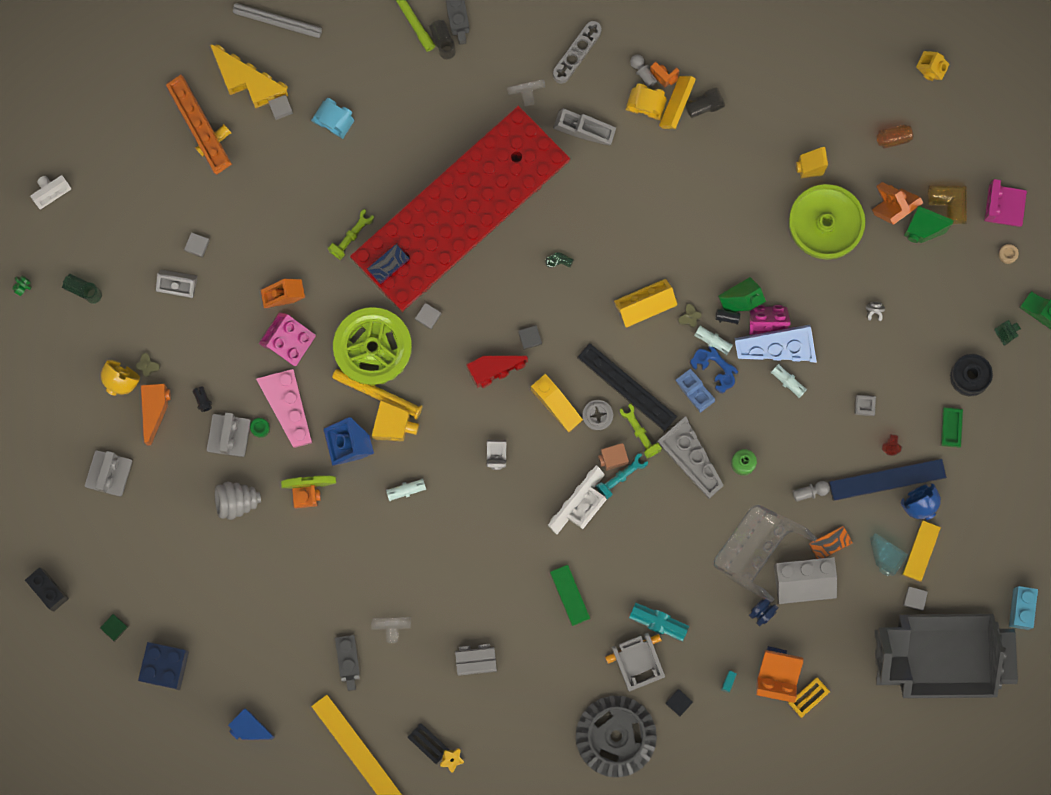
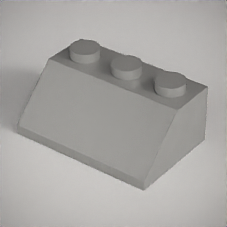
(806, 580)

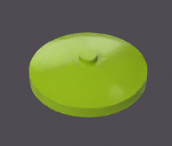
(826, 221)

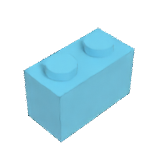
(1023, 608)

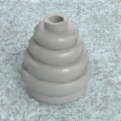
(235, 500)

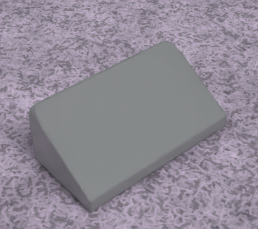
(176, 283)

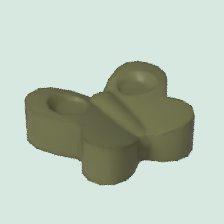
(690, 317)
(147, 366)

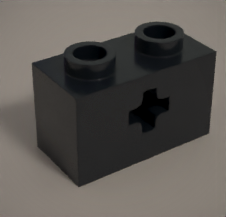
(46, 589)

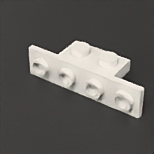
(582, 503)

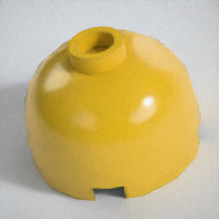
(118, 379)

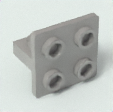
(228, 435)
(108, 473)

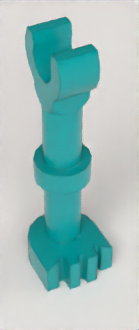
(604, 488)

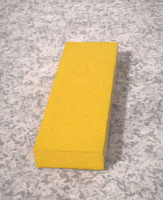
(677, 102)
(921, 551)

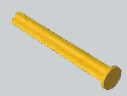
(378, 394)

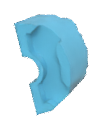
(333, 118)

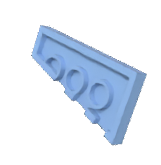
(783, 344)

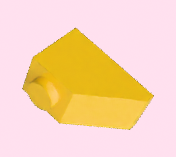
(812, 163)

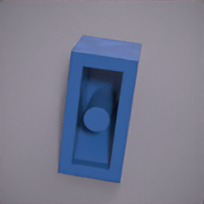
(249, 727)

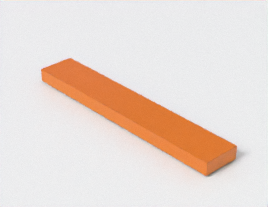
(198, 124)

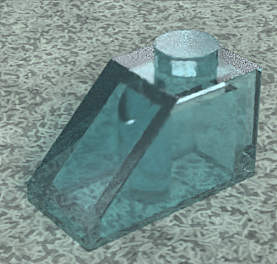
(886, 555)

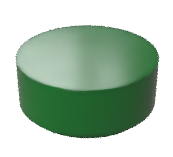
(260, 427)

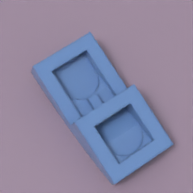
(695, 391)

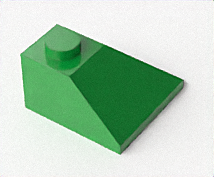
(926, 225)

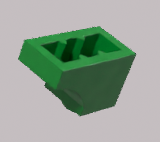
(1038, 308)

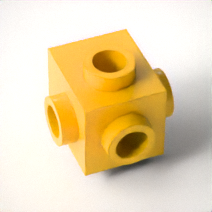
(932, 65)

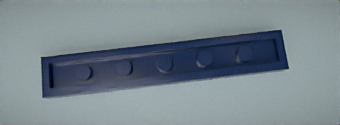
(887, 479)

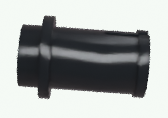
(727, 316)
(202, 399)

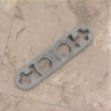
(578, 53)

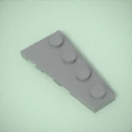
(689, 455)

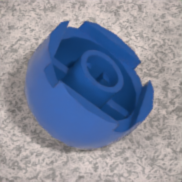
(922, 502)

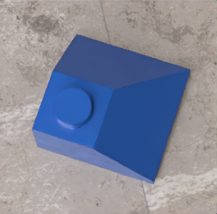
(347, 442)

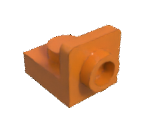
(662, 76)
(306, 497)

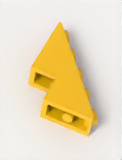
(244, 76)

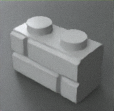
(475, 660)

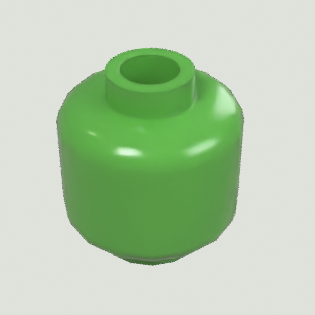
(739, 466)

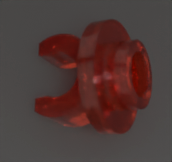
(891, 447)

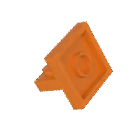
(895, 203)

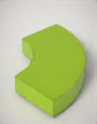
(308, 481)

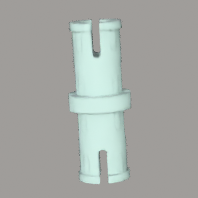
(713, 340)
(788, 381)
(406, 489)

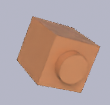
(613, 457)

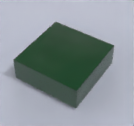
(113, 627)

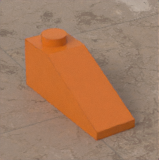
(154, 406)

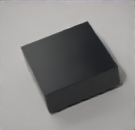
(679, 702)

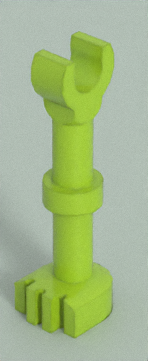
(338, 251)
(651, 450)

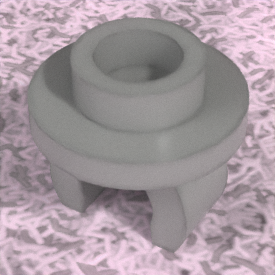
(875, 307)

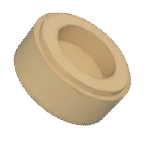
(1008, 254)

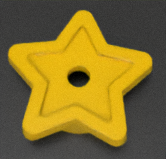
(446, 759)

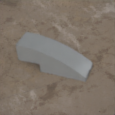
(584, 127)

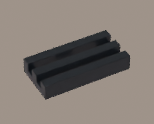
(416, 732)

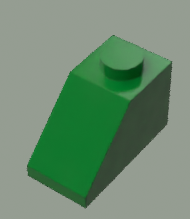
(742, 297)

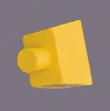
(392, 423)

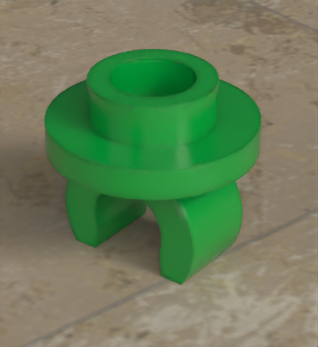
(22, 284)

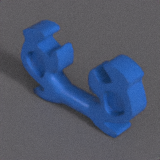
(727, 380)

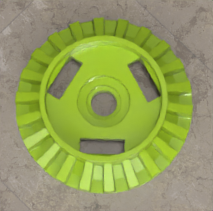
(376, 323)

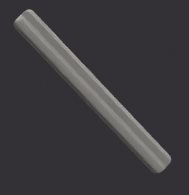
(277, 20)

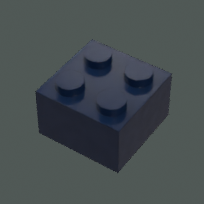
(163, 666)

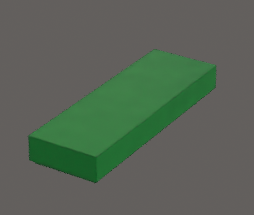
(570, 595)

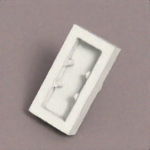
(49, 190)

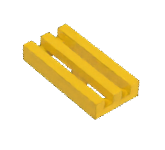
(816, 701)

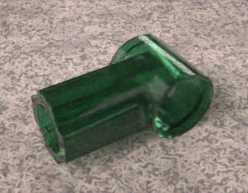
(81, 288)

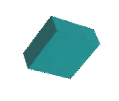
(728, 682)

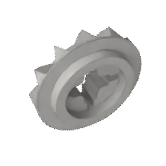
(602, 407)

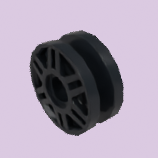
(975, 364)

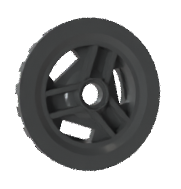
(592, 739)

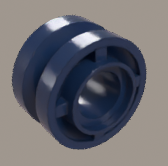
(763, 612)

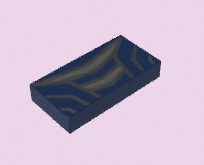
(388, 264)

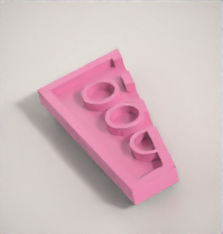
(285, 400)

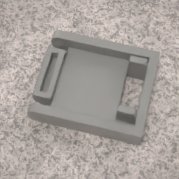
(637, 658)

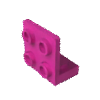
(1005, 204)
(287, 338)

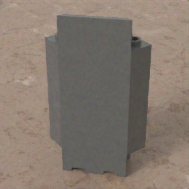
(946, 656)

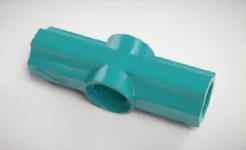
(659, 622)

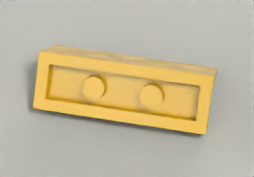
(646, 302)

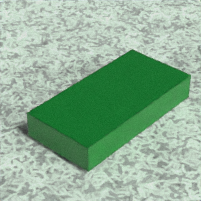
(951, 427)

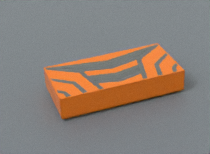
(830, 543)

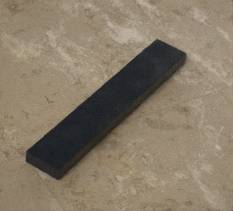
(627, 387)

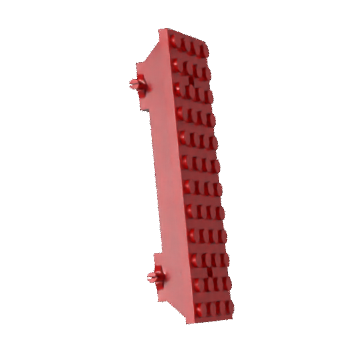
(463, 206)

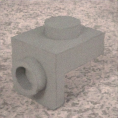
(496, 454)

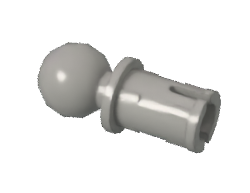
(637, 62)
(821, 488)

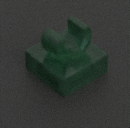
(1007, 332)

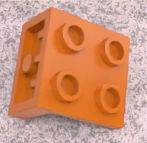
(779, 676)

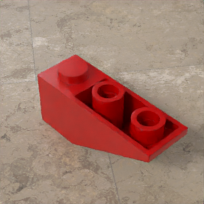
(491, 367)

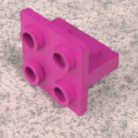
(768, 319)

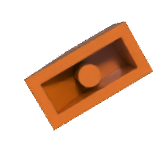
(282, 293)

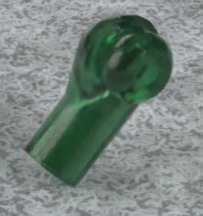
(557, 259)

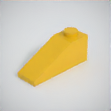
(556, 403)

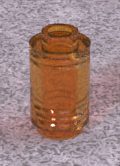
(895, 136)

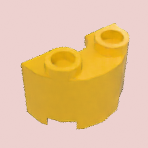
(647, 101)

